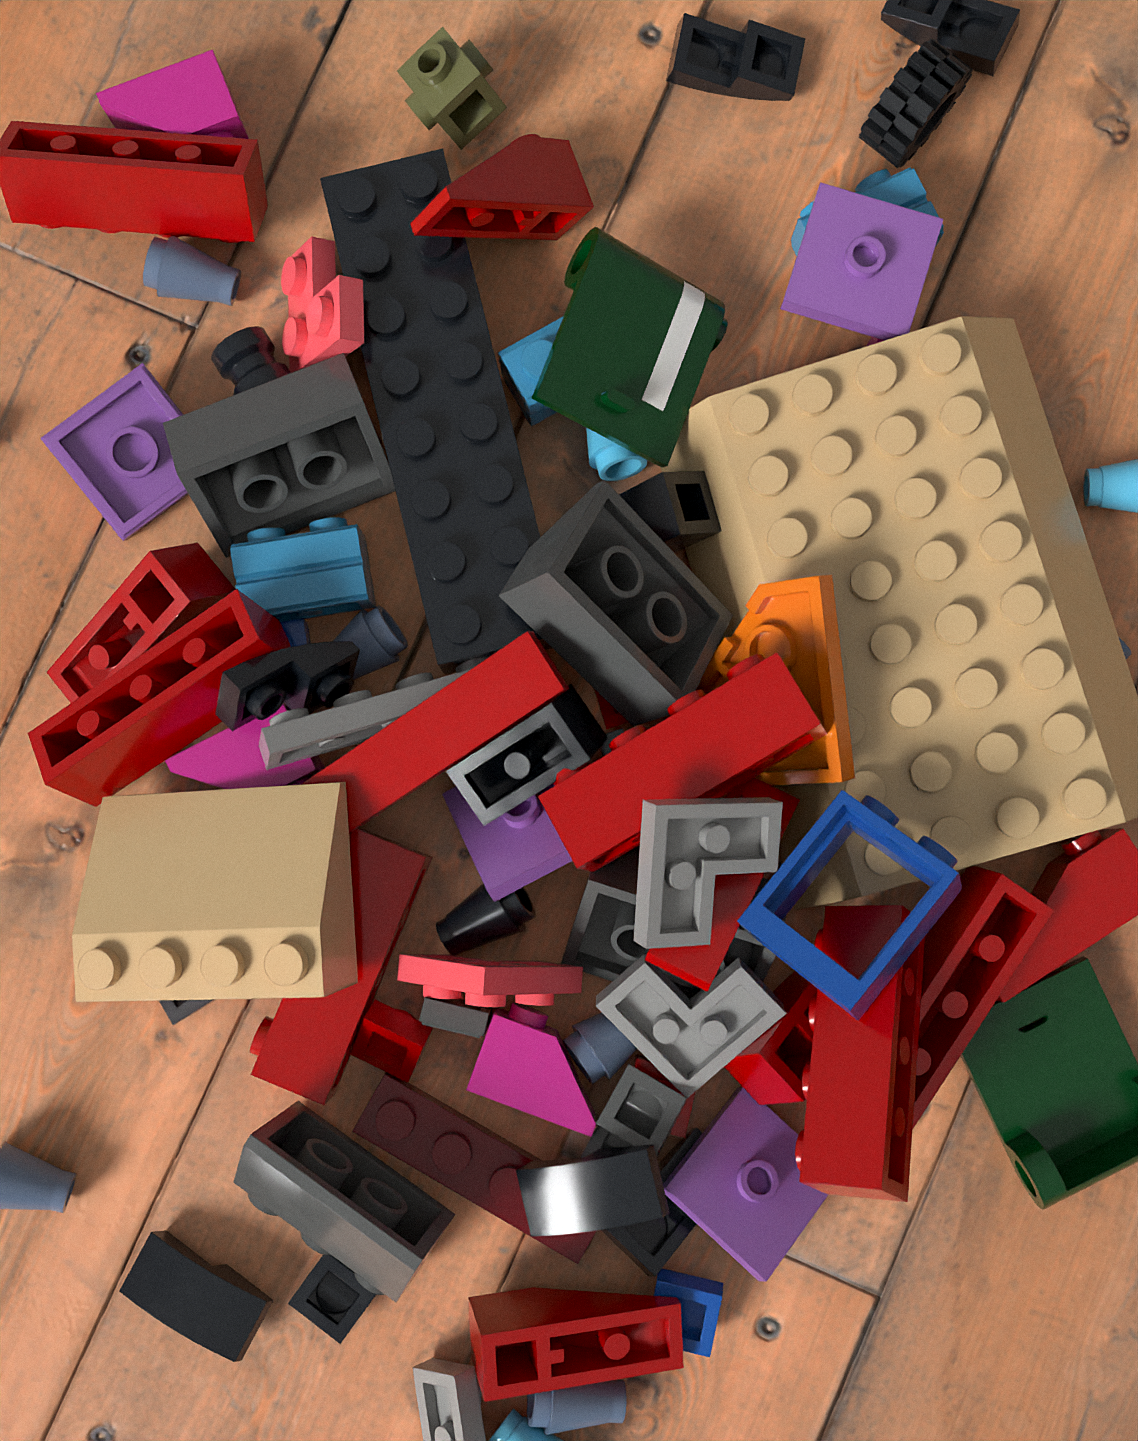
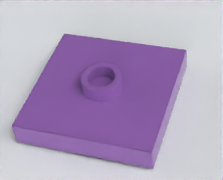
(861, 263)
(121, 452)
(512, 847)
(746, 1185)

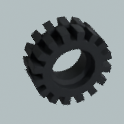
(915, 102)

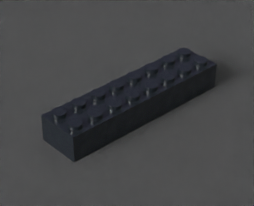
(437, 404)

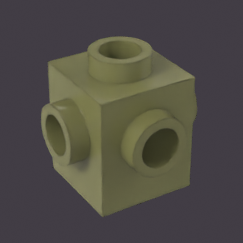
(444, 78)

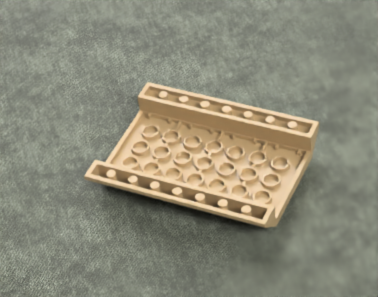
(962, 591)

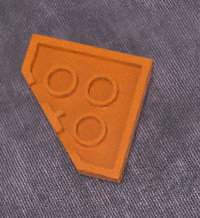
(802, 626)

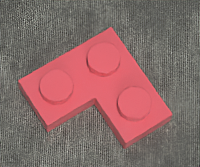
(322, 308)
(489, 981)

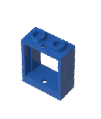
(876, 825)

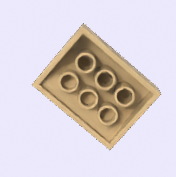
(218, 896)

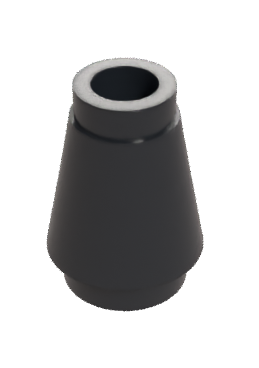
(483, 921)

